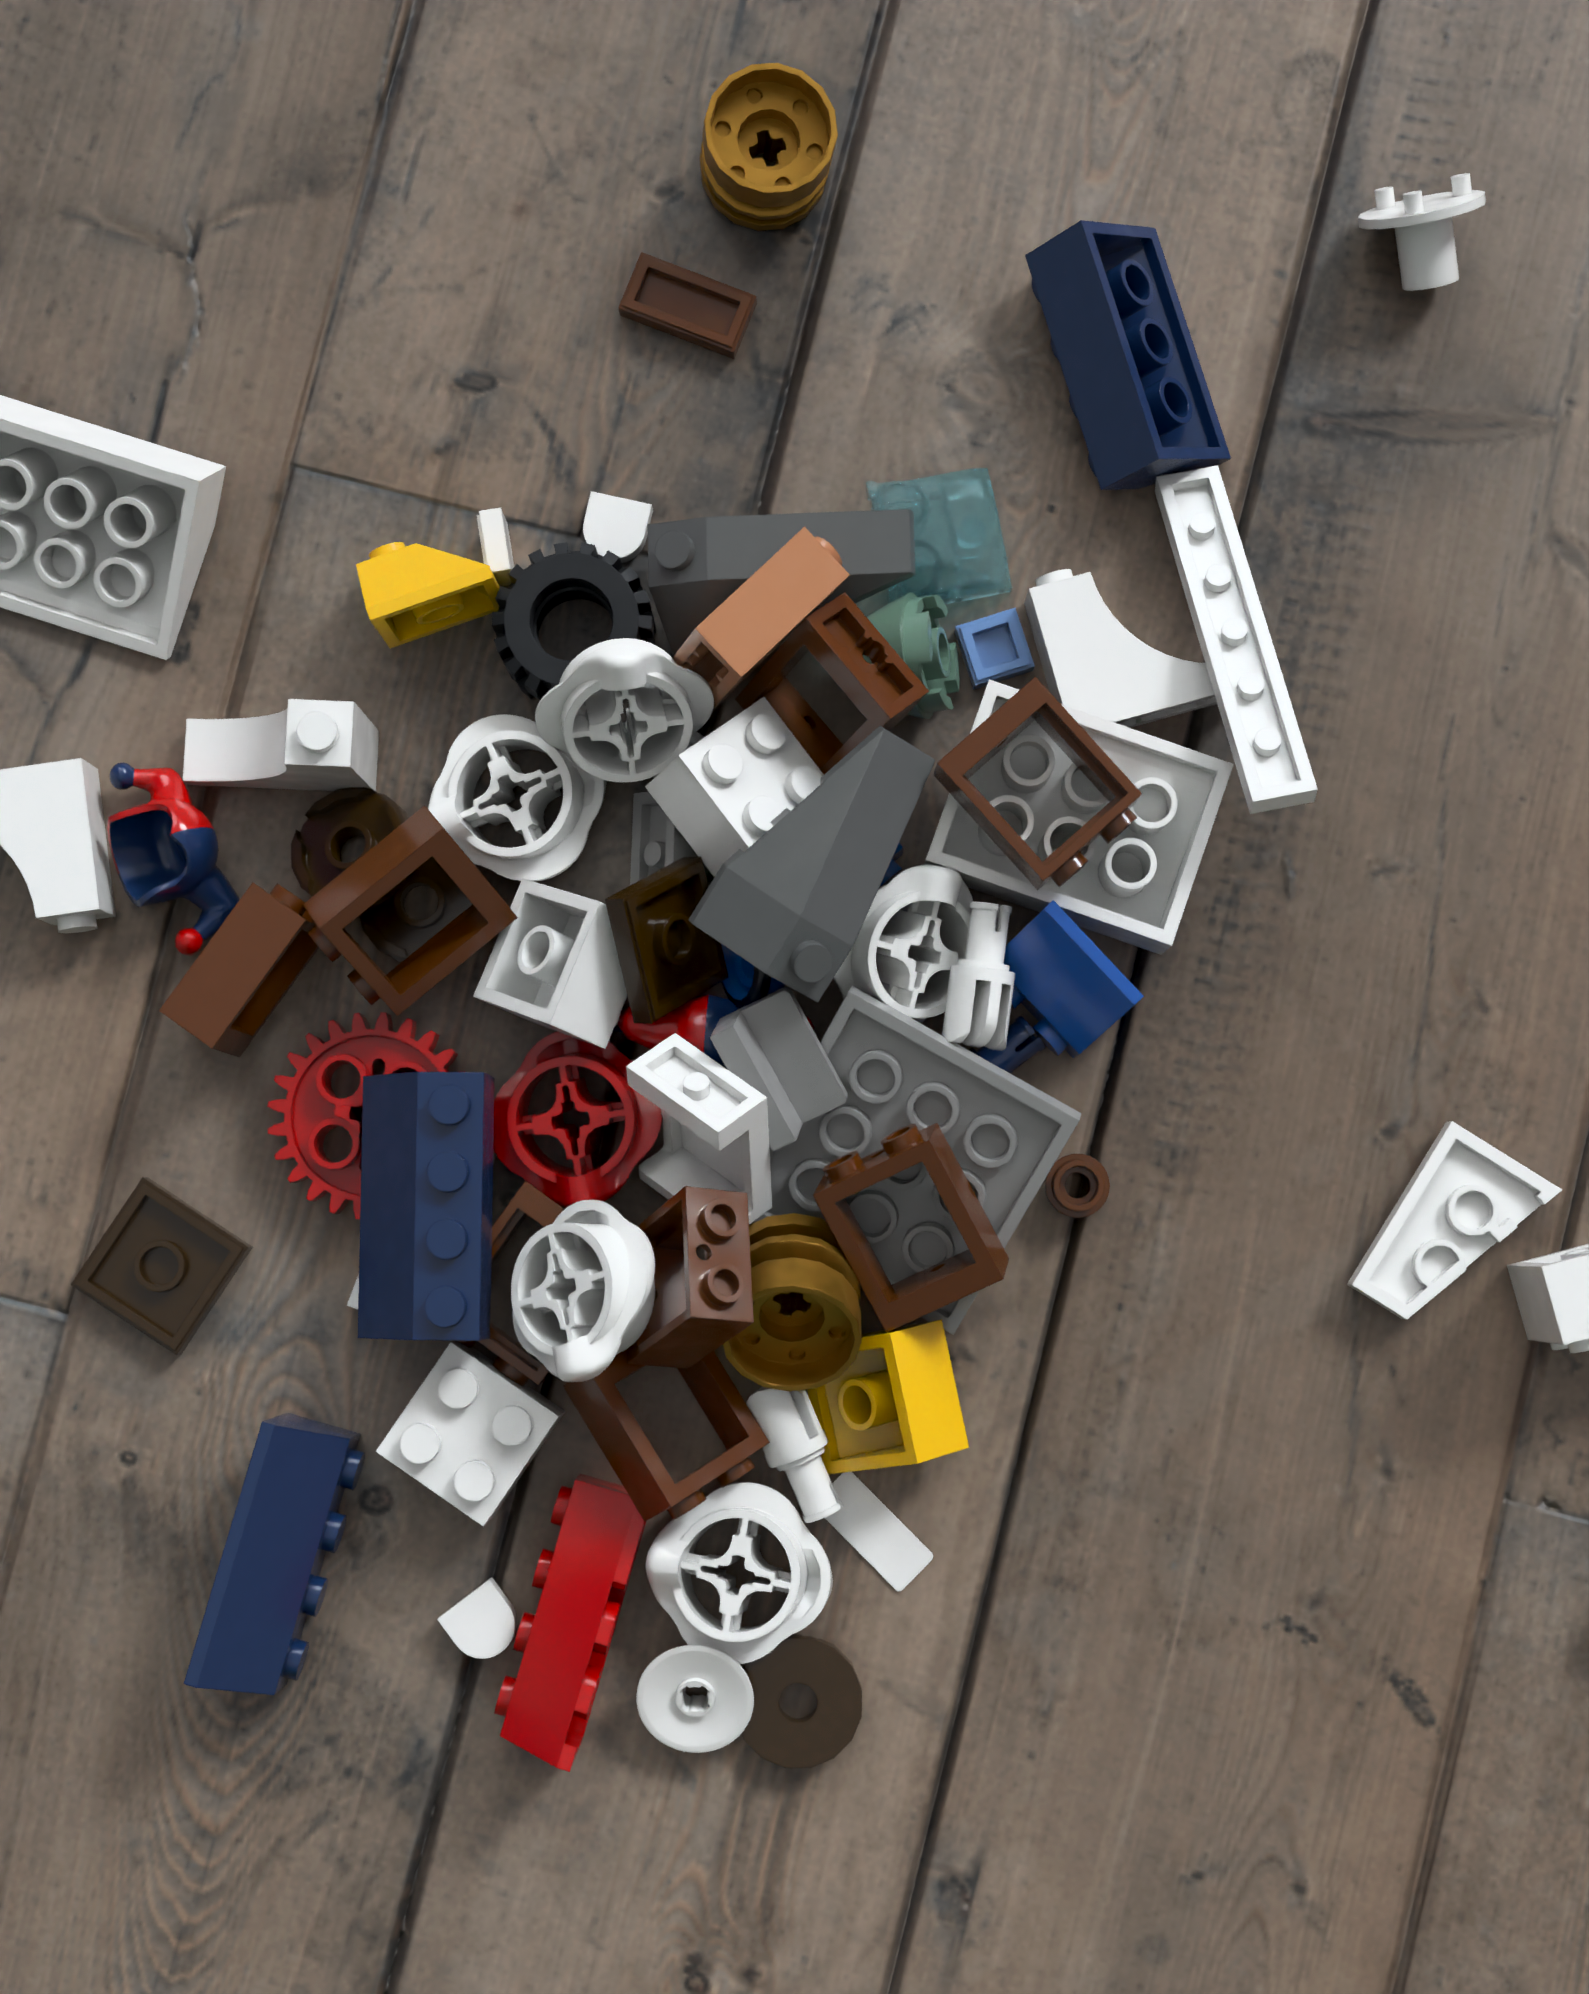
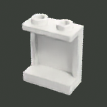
(710, 1125)

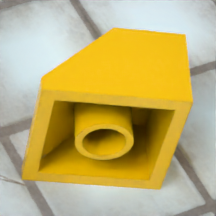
(892, 1402)

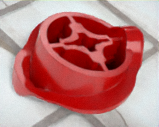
(514, 1126)

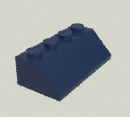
(1126, 354)
(426, 1206)
(275, 1556)

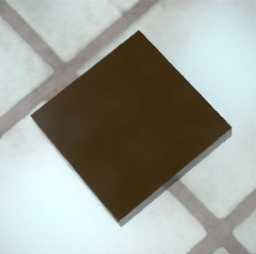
(658, 948)
(161, 1266)

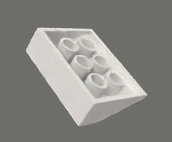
(101, 527)
(1127, 887)

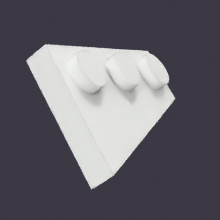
(1445, 1219)

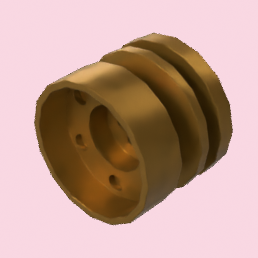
(775, 114)
(802, 1306)

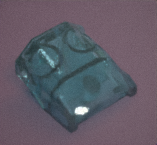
(955, 535)

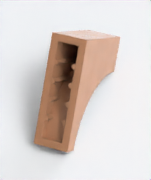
(762, 613)

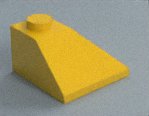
(423, 591)

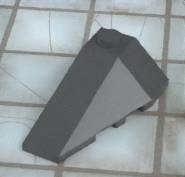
(811, 878)

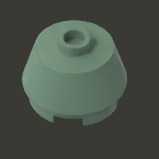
(915, 634)

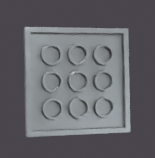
(908, 1075)

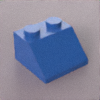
(1066, 982)

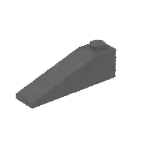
(708, 558)

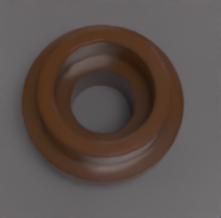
(1097, 1185)

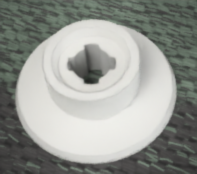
(696, 1721)

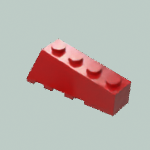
(574, 1620)

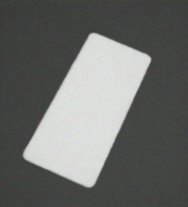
(877, 1533)

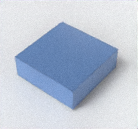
(994, 648)

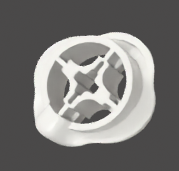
(586, 707)
(489, 744)
(927, 918)
(583, 1290)
(673, 1561)

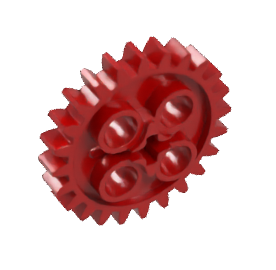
(314, 1109)

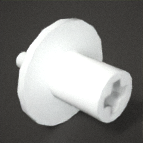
(1424, 230)

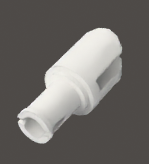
(981, 983)
(796, 1447)

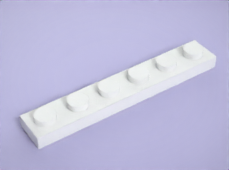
(1235, 641)

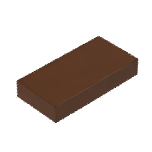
(687, 305)

